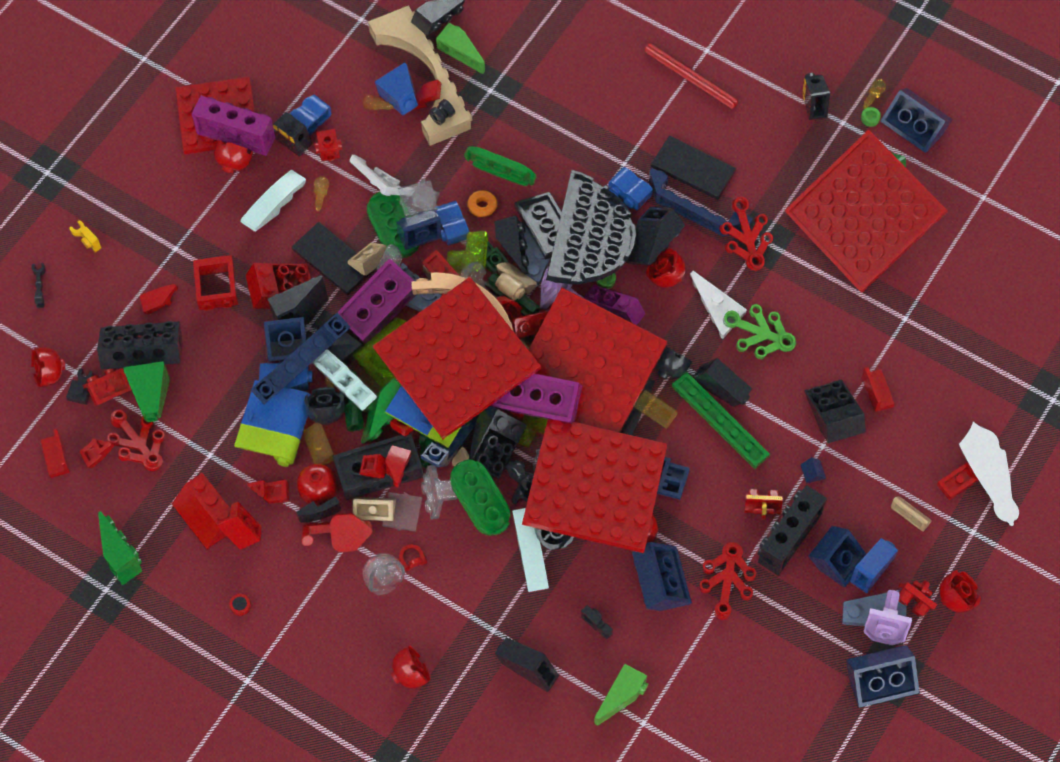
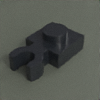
(76, 391)
(594, 619)

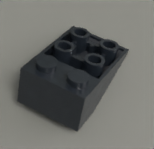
(654, 233)
(300, 301)
(836, 411)
(495, 439)

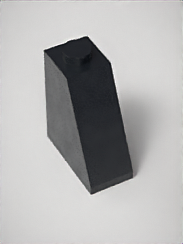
(722, 382)
(527, 663)

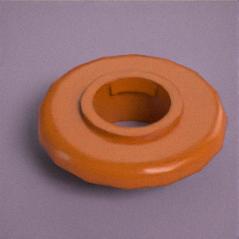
(478, 196)

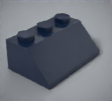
(916, 119)
(661, 577)
(883, 675)

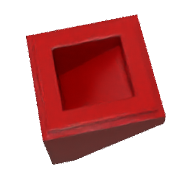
(373, 466)

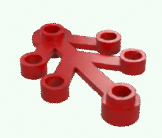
(747, 237)
(137, 442)
(729, 577)

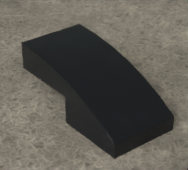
(313, 513)

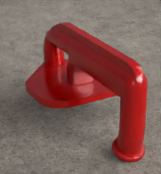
(346, 531)

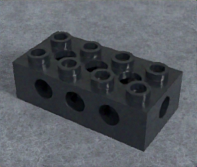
(139, 350)
(350, 462)
(791, 530)

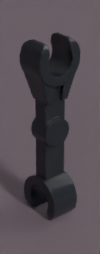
(39, 298)

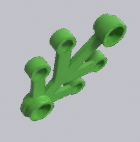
(762, 332)

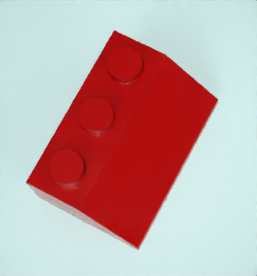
(202, 509)

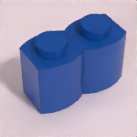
(312, 113)
(630, 188)
(452, 223)

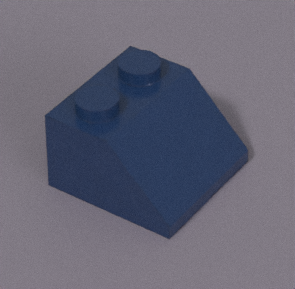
(419, 229)
(283, 337)
(837, 555)

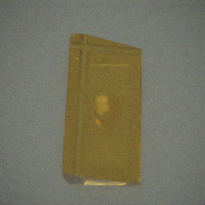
(656, 408)
(318, 444)

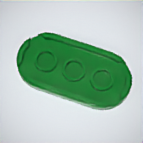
(500, 166)
(383, 214)
(480, 497)

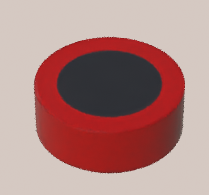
(240, 604)

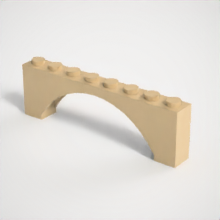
(398, 31)

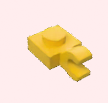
(88, 239)

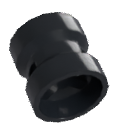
(442, 112)

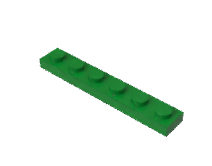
(720, 420)

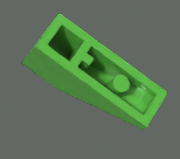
(458, 45)
(622, 693)

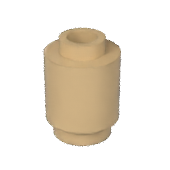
(510, 286)

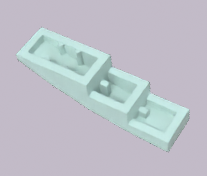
(272, 200)
(344, 379)
(530, 553)

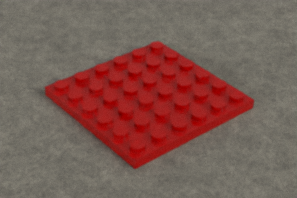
(865, 211)
(599, 352)
(456, 357)
(595, 485)

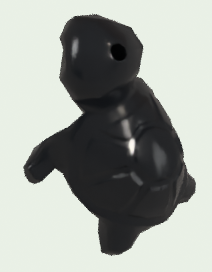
(517, 472)

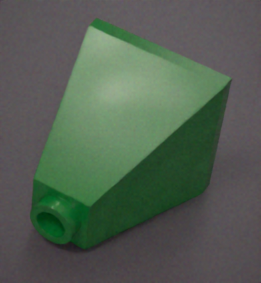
(149, 387)

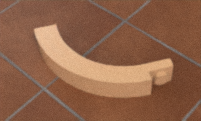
(445, 282)

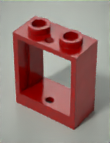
(213, 266)

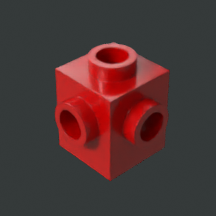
(328, 145)

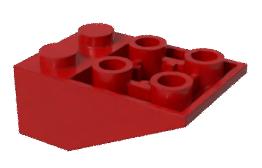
(273, 278)

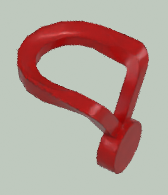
(414, 562)

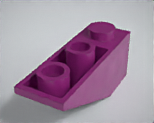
(616, 303)

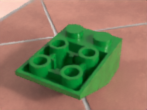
(376, 415)
(119, 555)

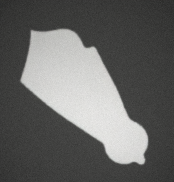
(991, 469)

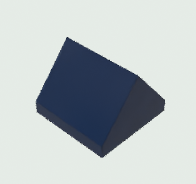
(812, 470)

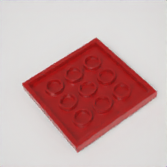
(234, 91)

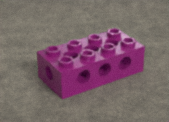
(233, 125)
(377, 289)
(544, 407)

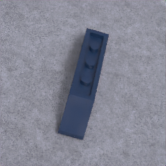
(685, 208)
(300, 358)
(440, 455)

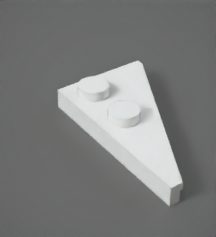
(387, 184)
(716, 303)

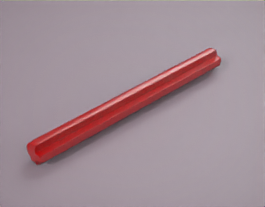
(691, 75)

